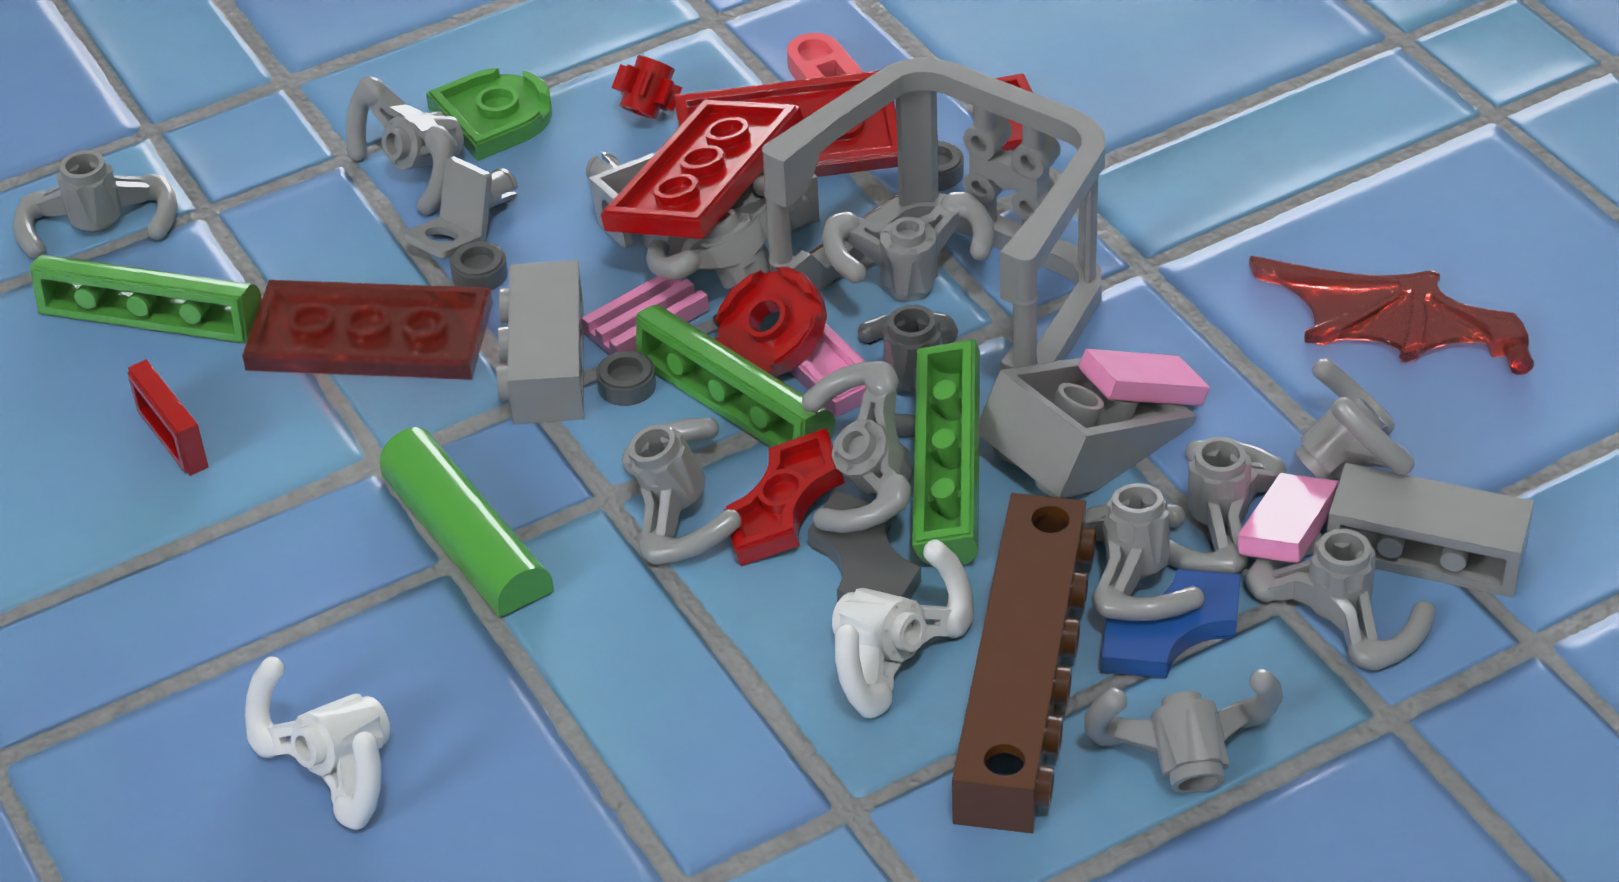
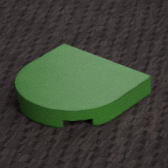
(494, 109)

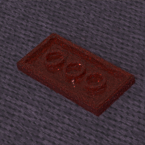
(368, 329)

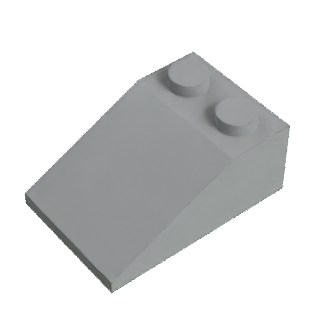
(1068, 432)

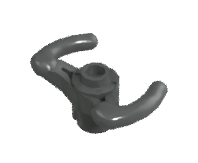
(904, 333)

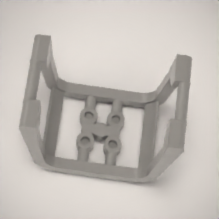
(1039, 202)

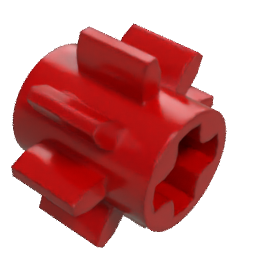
(646, 87)

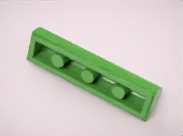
(145, 298)
(725, 379)
(947, 449)
(463, 522)

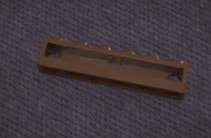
(1022, 661)

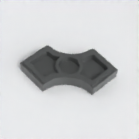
(865, 556)

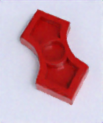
(774, 509)

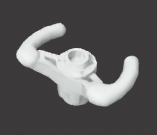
(884, 630)
(331, 741)

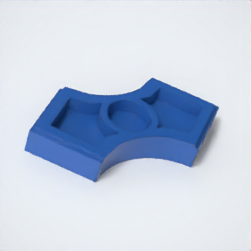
(1152, 646)

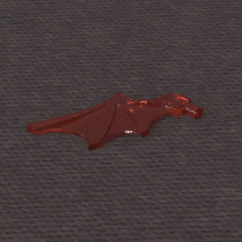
(1396, 311)

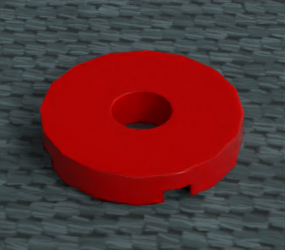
(792, 336)

